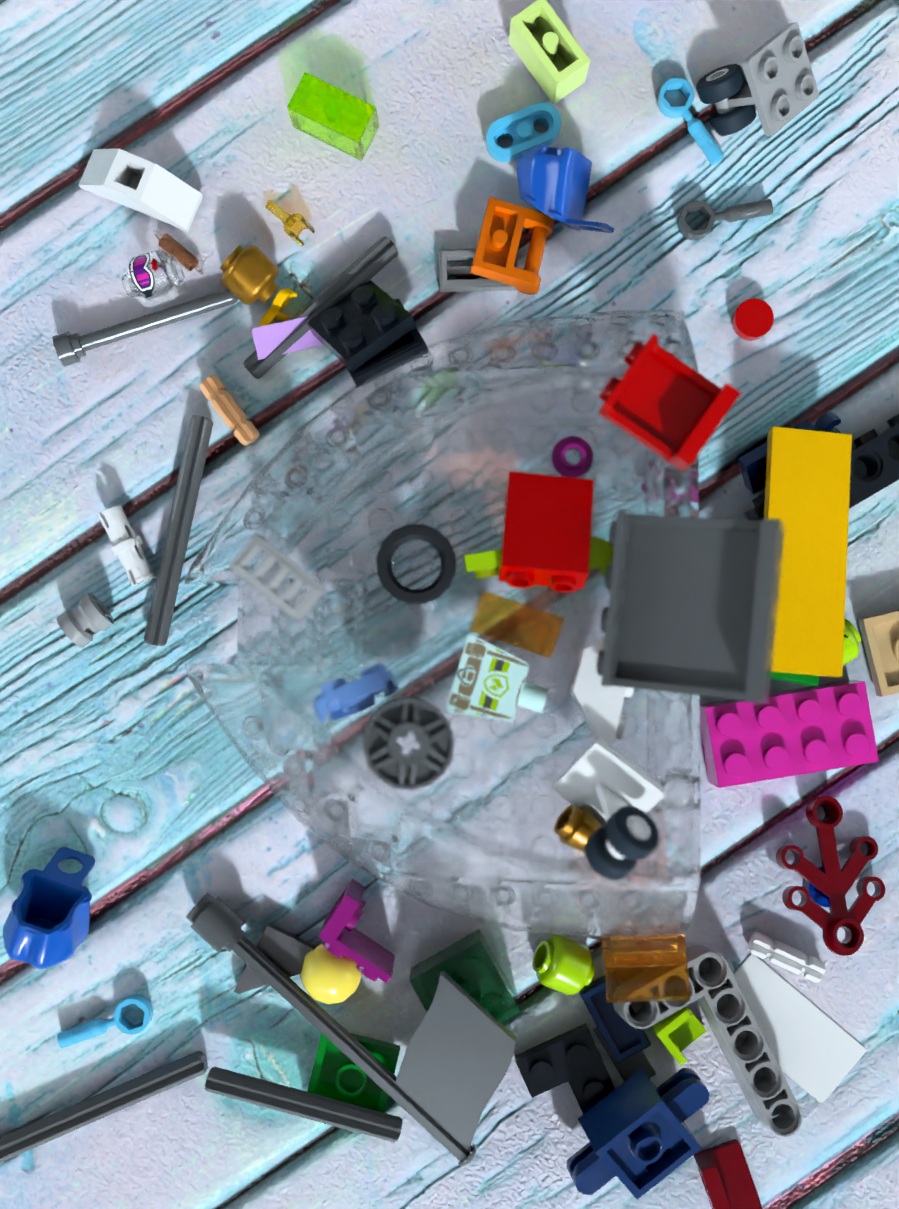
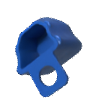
(557, 185)
(49, 913)

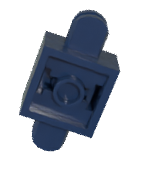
(638, 1133)

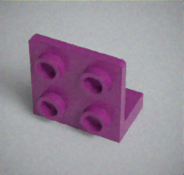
(344, 939)

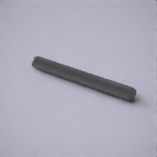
(353, 277)
(303, 1104)

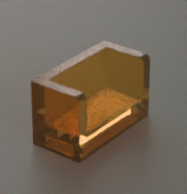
(515, 623)

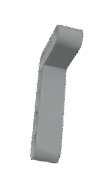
(726, 1025)

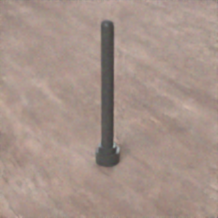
(72, 347)

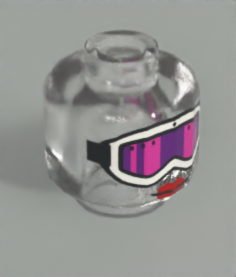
(153, 278)

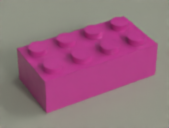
(789, 735)

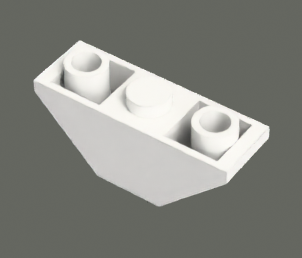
(141, 186)
(598, 703)

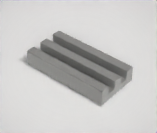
(464, 285)

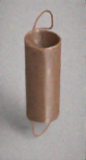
(174, 248)

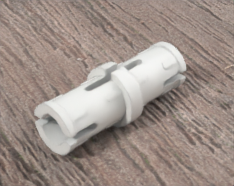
(126, 545)

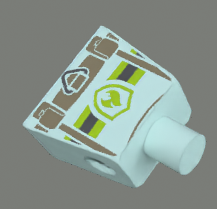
(492, 683)

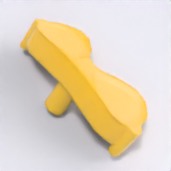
(280, 301)

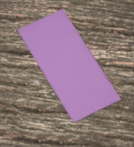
(270, 336)

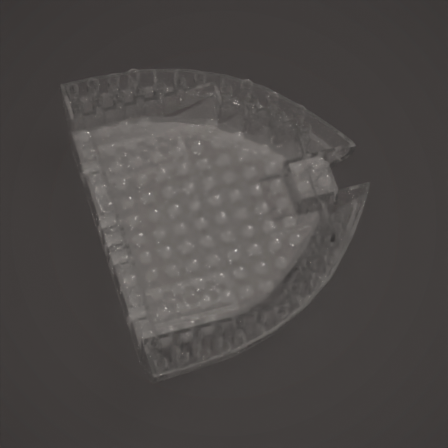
(437, 451)

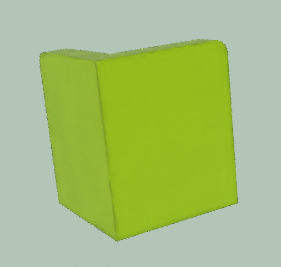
(679, 1032)

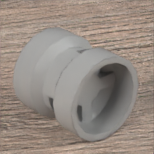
(85, 620)

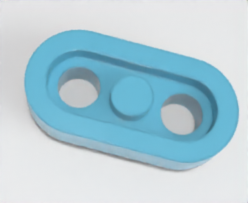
(521, 133)

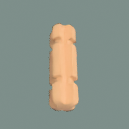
(229, 410)

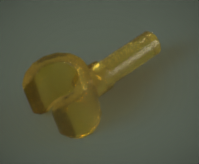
(293, 224)

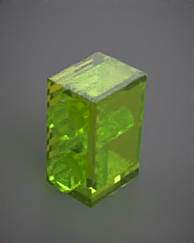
(333, 116)

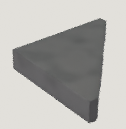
(283, 950)

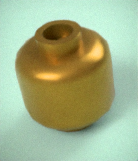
(250, 275)

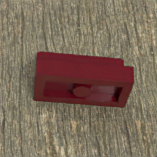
(727, 1177)

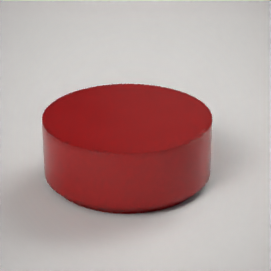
(752, 319)

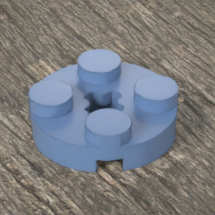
(346, 699)

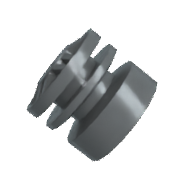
(420, 765)

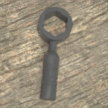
(730, 214)

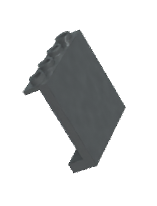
(692, 605)

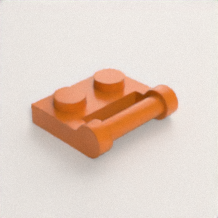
(500, 241)

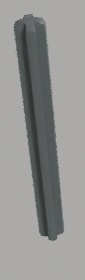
(178, 530)
(102, 1105)

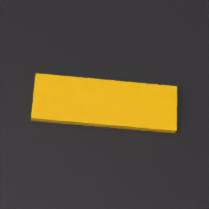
(810, 494)

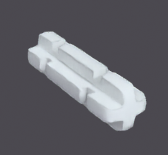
(786, 957)

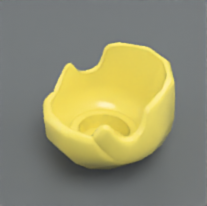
(328, 976)

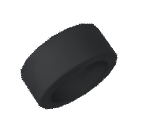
(403, 535)

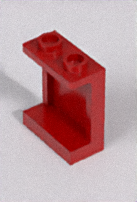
(665, 403)
(546, 531)

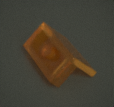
(646, 968)

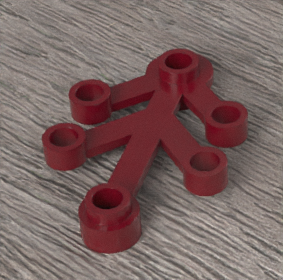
(833, 881)

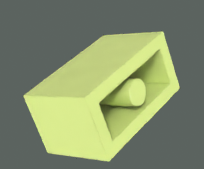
(548, 50)

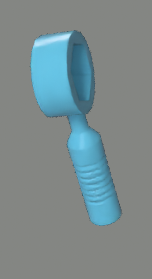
(695, 126)
(101, 1025)

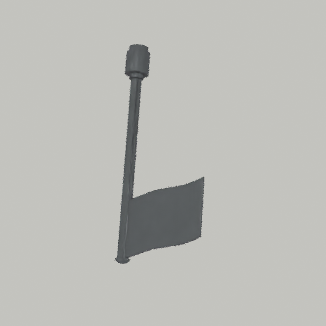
(448, 1064)

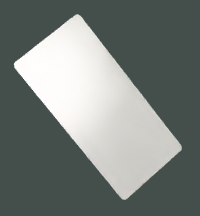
(800, 1035)

